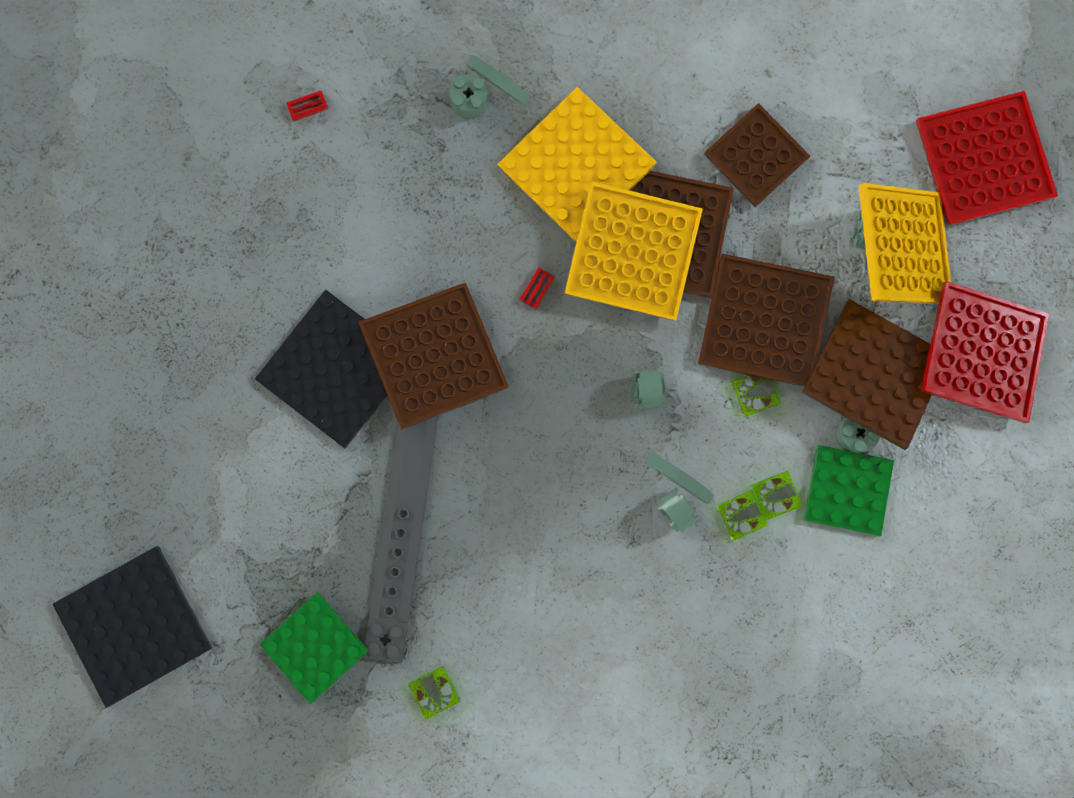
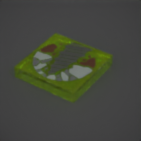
(755, 394)
(776, 495)
(742, 515)
(434, 692)

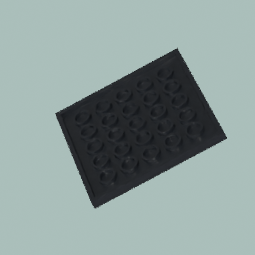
(327, 371)
(132, 626)

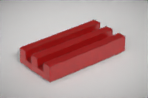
(315, 110)
(544, 274)

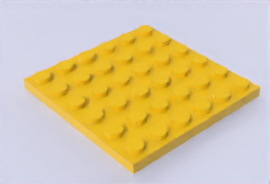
(567, 153)
(904, 243)
(633, 251)

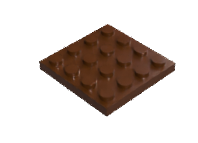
(756, 155)

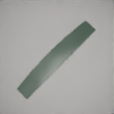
(498, 79)
(680, 477)

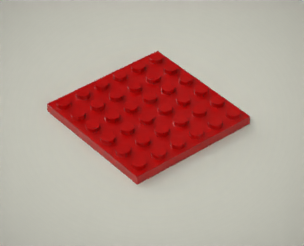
(986, 158)
(985, 352)

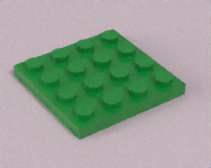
(848, 490)
(314, 647)

